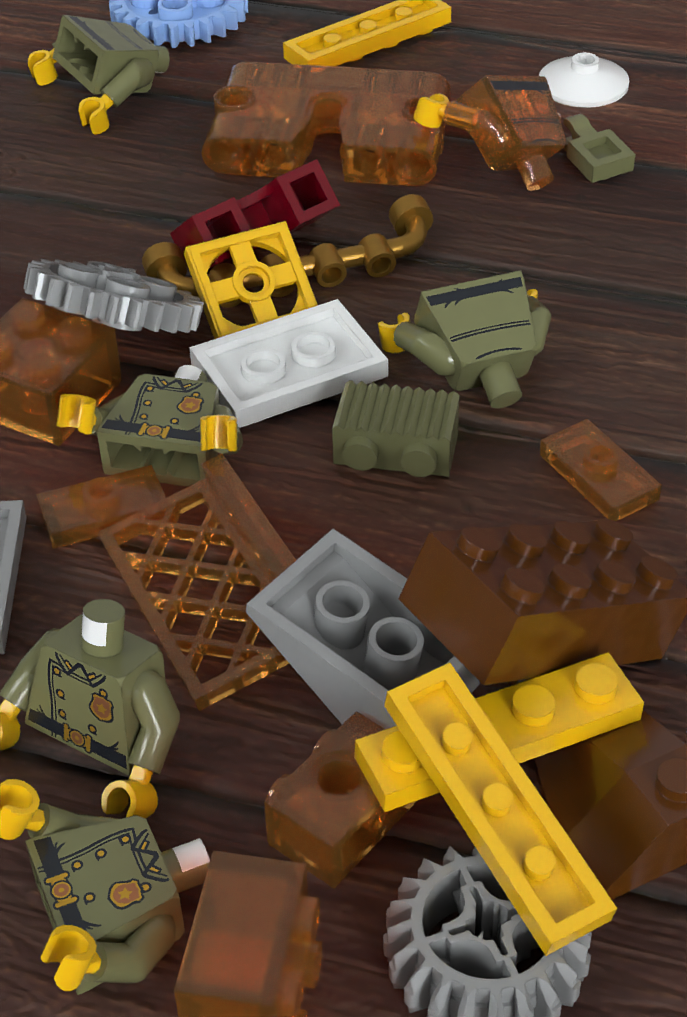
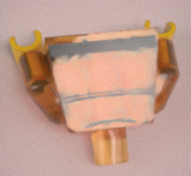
(509, 121)

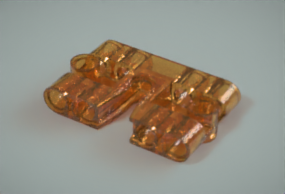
(298, 102)

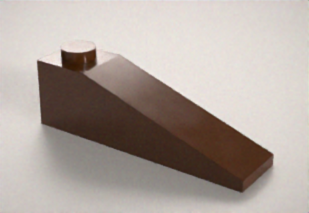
(621, 801)

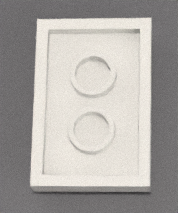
(289, 362)

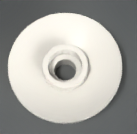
(585, 80)

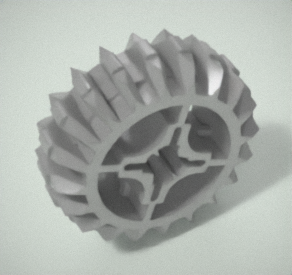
(467, 973)

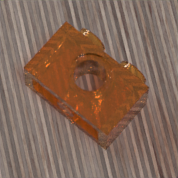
(317, 824)

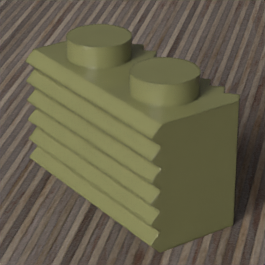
(396, 429)

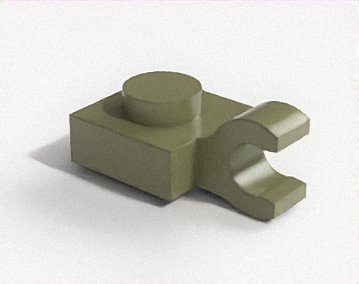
(596, 153)

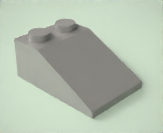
(347, 630)

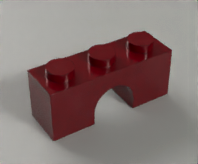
(294, 197)

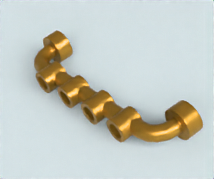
(408, 215)

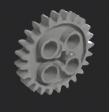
(113, 295)

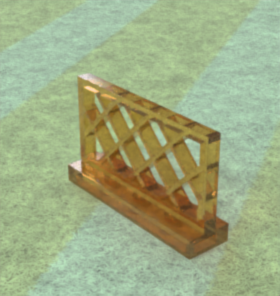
(254, 544)

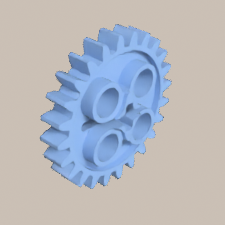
(179, 19)

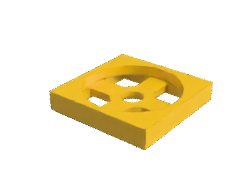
(272, 238)

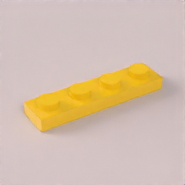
(367, 32)
(528, 716)
(499, 809)

